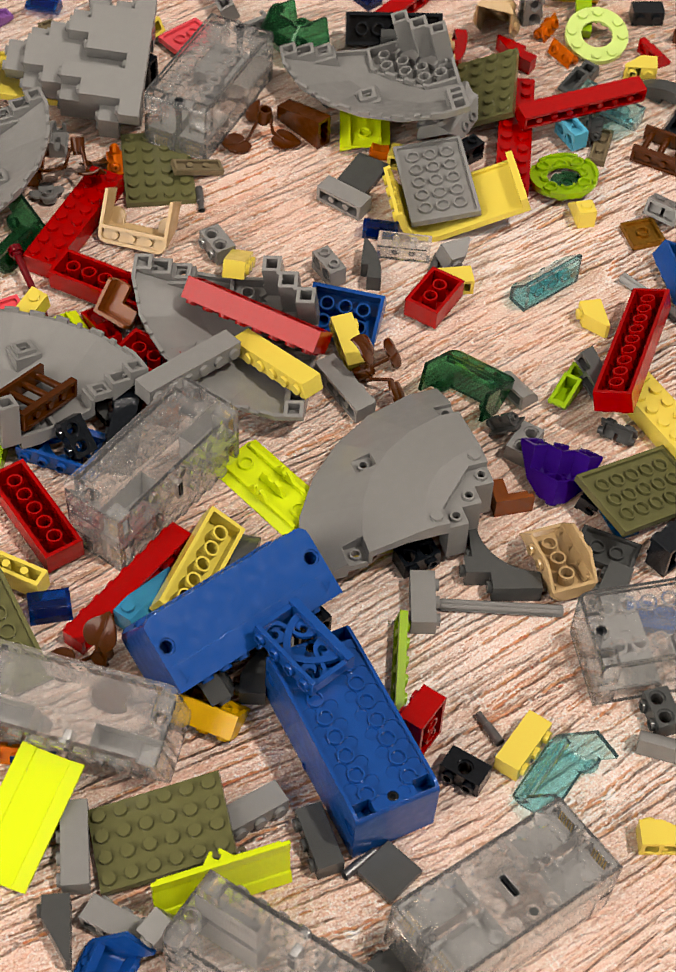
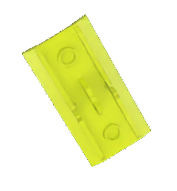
(362, 132)
(267, 486)
(31, 809)
(254, 869)

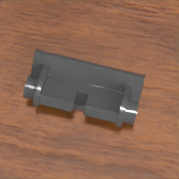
(594, 126)
(505, 423)
(625, 433)

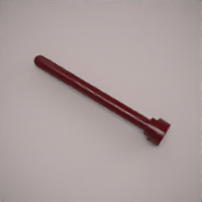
(15, 251)

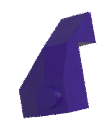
(554, 468)

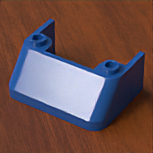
(113, 954)

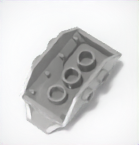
(452, 126)

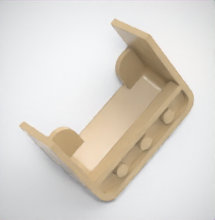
(116, 231)

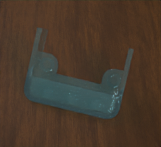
(560, 766)

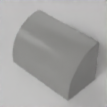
(521, 394)
(656, 746)

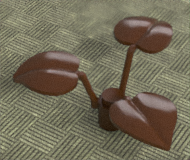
(262, 115)
(78, 148)
(366, 370)
(98, 632)

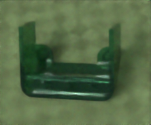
(286, 28)
(24, 226)
(469, 377)

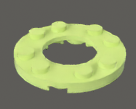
(608, 19)

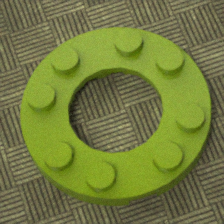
(585, 168)

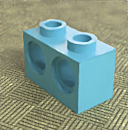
(572, 133)

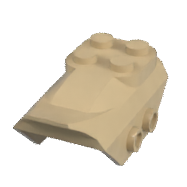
(500, 10)
(562, 559)

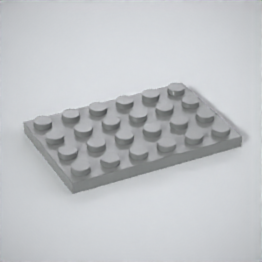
(436, 181)

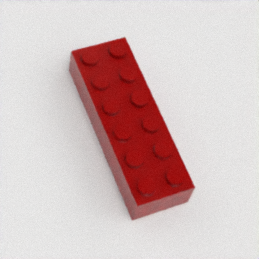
(86, 277)
(38, 517)

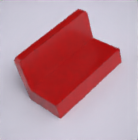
(646, 48)

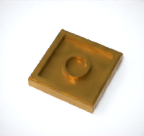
(642, 233)

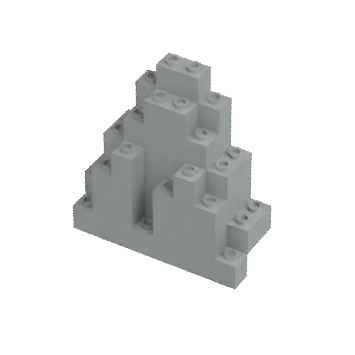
(90, 63)

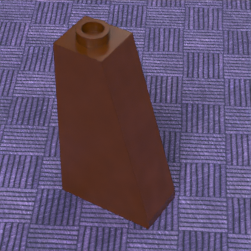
(306, 122)

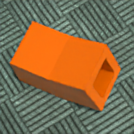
(379, 151)

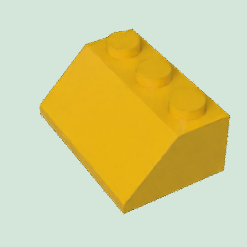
(218, 720)

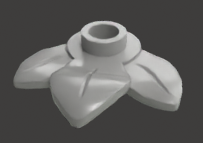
(47, 192)

